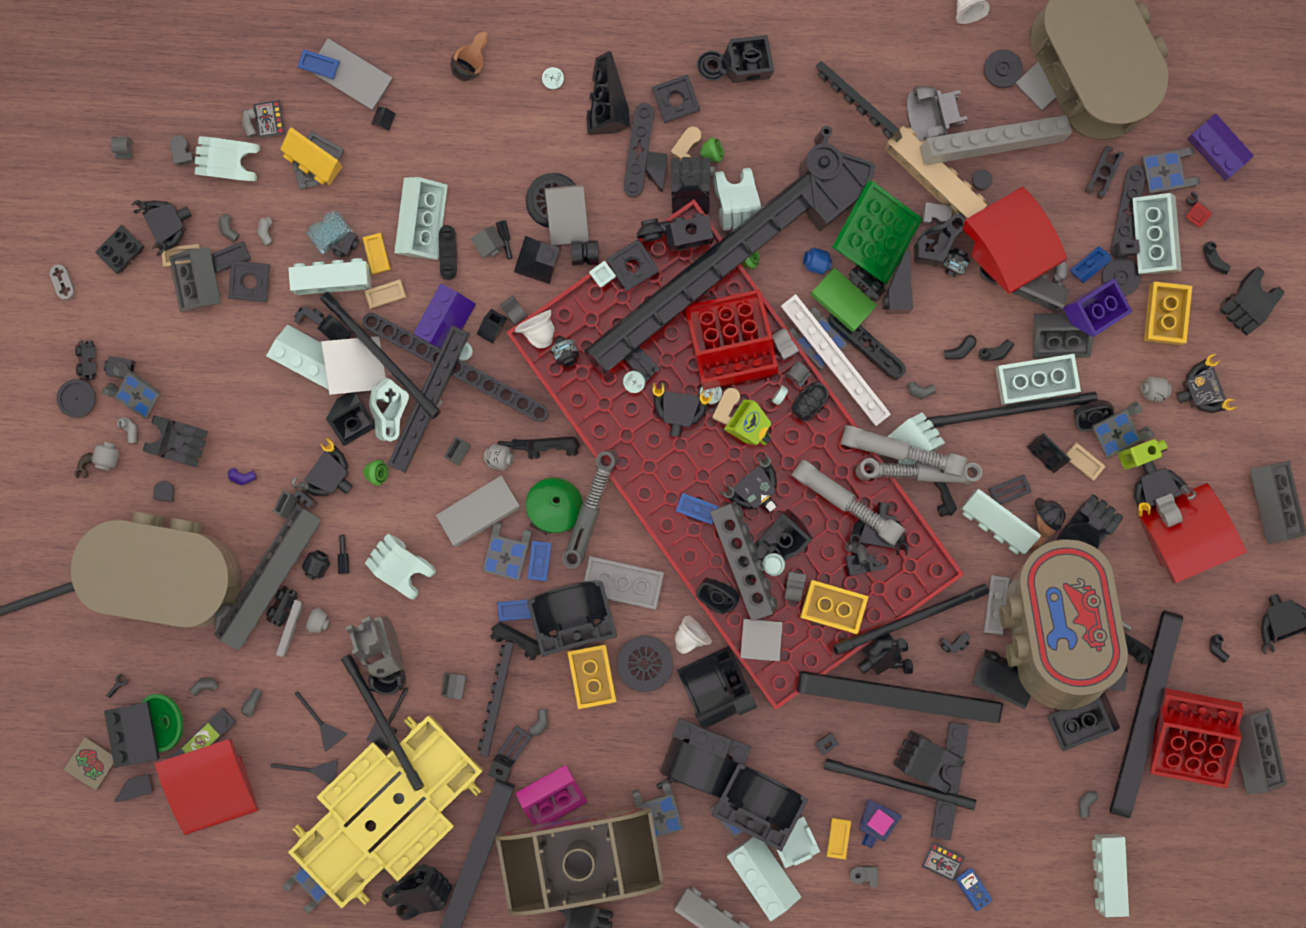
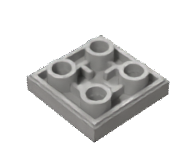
(761, 640)

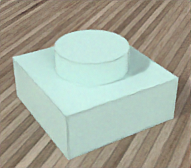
(602, 274)

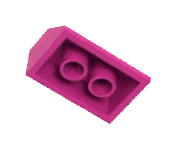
(551, 796)

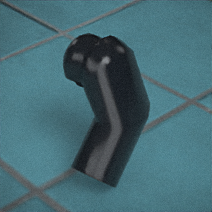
(1216, 647)

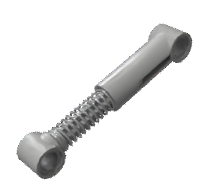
(901, 450)
(919, 472)
(845, 500)

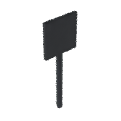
(376, 734)

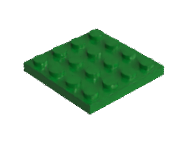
(877, 232)

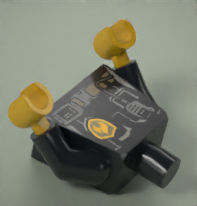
(1204, 388)

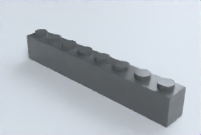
(267, 577)

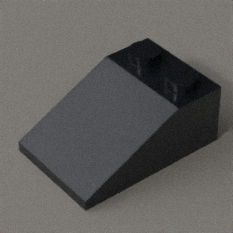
(899, 294)
(1084, 723)

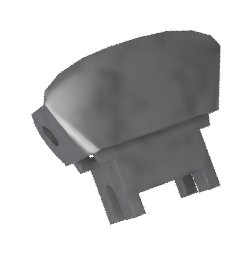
(932, 112)
(373, 638)

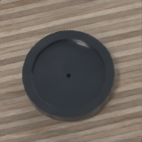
(994, 68)
(1122, 268)
(67, 398)

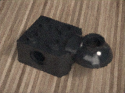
(742, 62)
(676, 232)

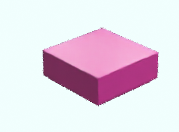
(880, 822)

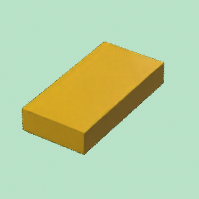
(376, 253)
(838, 838)

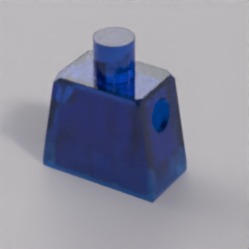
(871, 835)

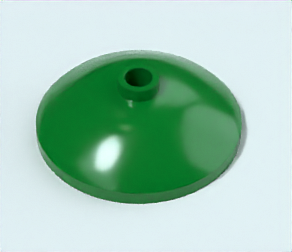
(549, 515)
(166, 721)

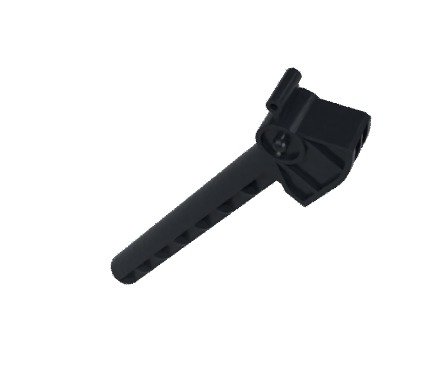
(825, 189)

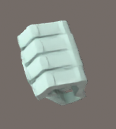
(223, 158)
(736, 200)
(391, 416)
(918, 434)
(396, 565)

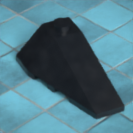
(609, 106)
(785, 537)

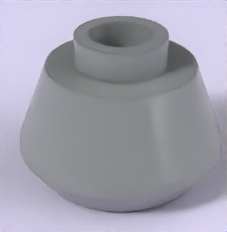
(317, 621)

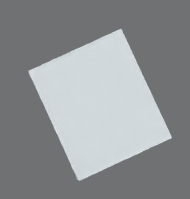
(351, 366)

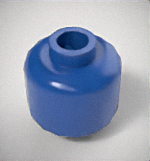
(817, 261)

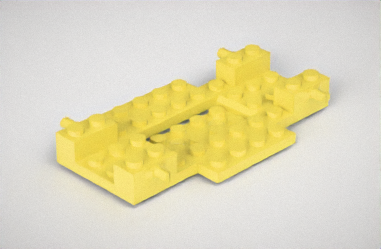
(340, 854)

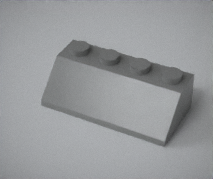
(704, 912)

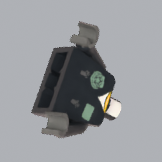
(755, 487)

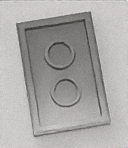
(567, 214)

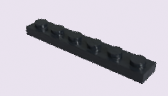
(862, 105)
(494, 705)
(945, 811)

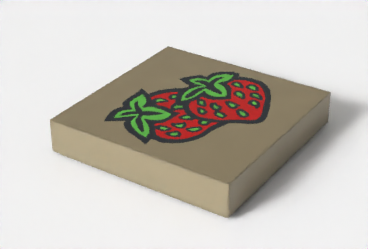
(90, 763)

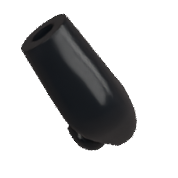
(1213, 259)
(962, 350)
(996, 354)

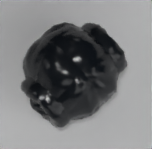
(388, 684)

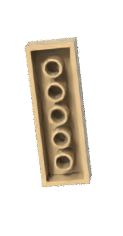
(935, 178)

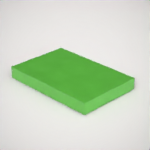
(843, 299)

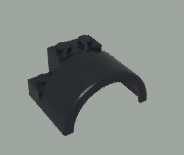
(572, 615)
(716, 693)
(702, 760)
(759, 804)

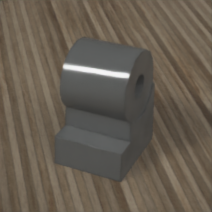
(122, 147)
(179, 150)
(513, 310)
(798, 374)
(794, 586)
(860, 874)

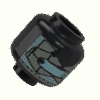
(956, 262)
(565, 352)

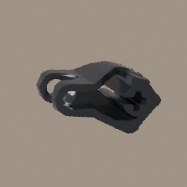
(690, 182)
(947, 234)
(1251, 303)
(177, 441)
(1091, 522)
(924, 761)
(419, 892)
(587, 917)

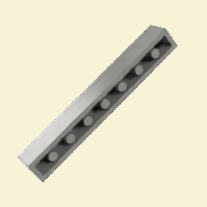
(995, 140)

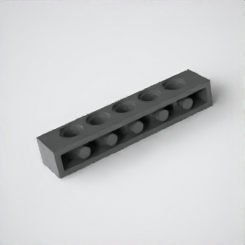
(741, 571)

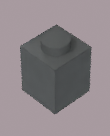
(488, 242)

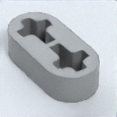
(66, 280)

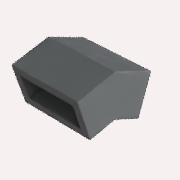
(457, 451)
(285, 504)
(453, 685)

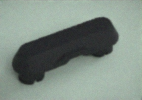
(448, 252)
(560, 443)
(948, 506)
(508, 633)
(1138, 650)

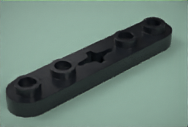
(640, 132)
(1132, 188)
(881, 357)

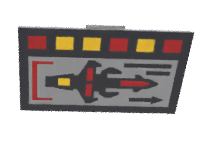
(269, 119)
(942, 861)

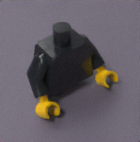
(679, 409)

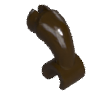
(84, 460)

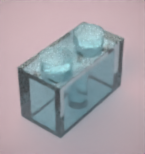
(328, 231)

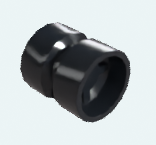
(585, 253)

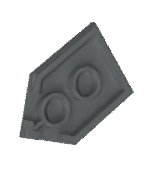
(307, 180)

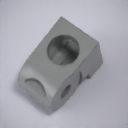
(936, 212)
(784, 344)
(1168, 510)

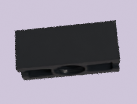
(1109, 167)

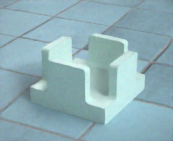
(799, 846)

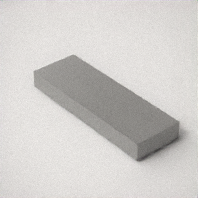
(997, 596)
(290, 628)

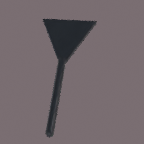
(329, 734)
(326, 771)

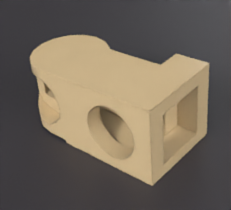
(689, 139)
(728, 400)

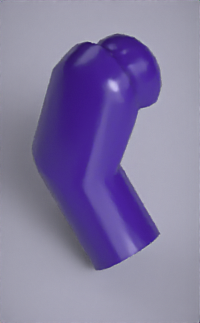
(239, 478)

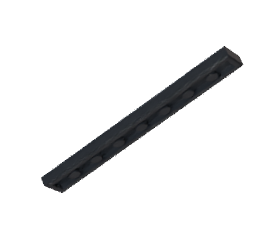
(432, 390)

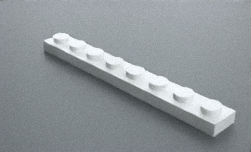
(835, 360)

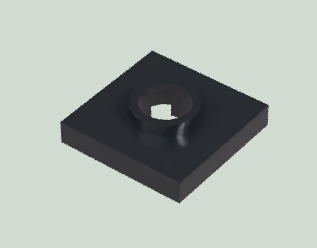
(676, 86)
(637, 252)
(239, 271)

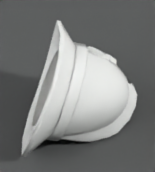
(971, 10)
(538, 330)
(690, 635)

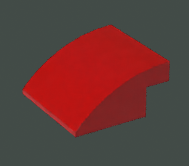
(1014, 240)
(731, 339)
(1198, 542)
(1196, 738)
(206, 786)

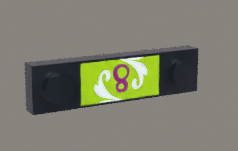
(208, 733)

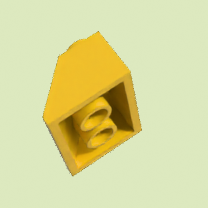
(310, 157)

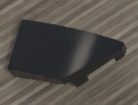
(656, 168)
(854, 567)
(134, 788)

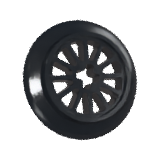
(533, 192)
(623, 660)

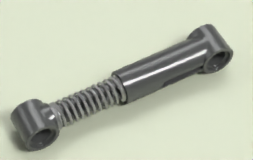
(589, 511)

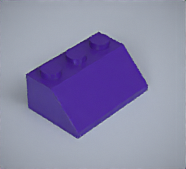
(1220, 147)
(1098, 308)
(445, 310)

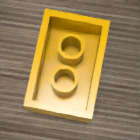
(1167, 313)
(834, 607)
(592, 676)

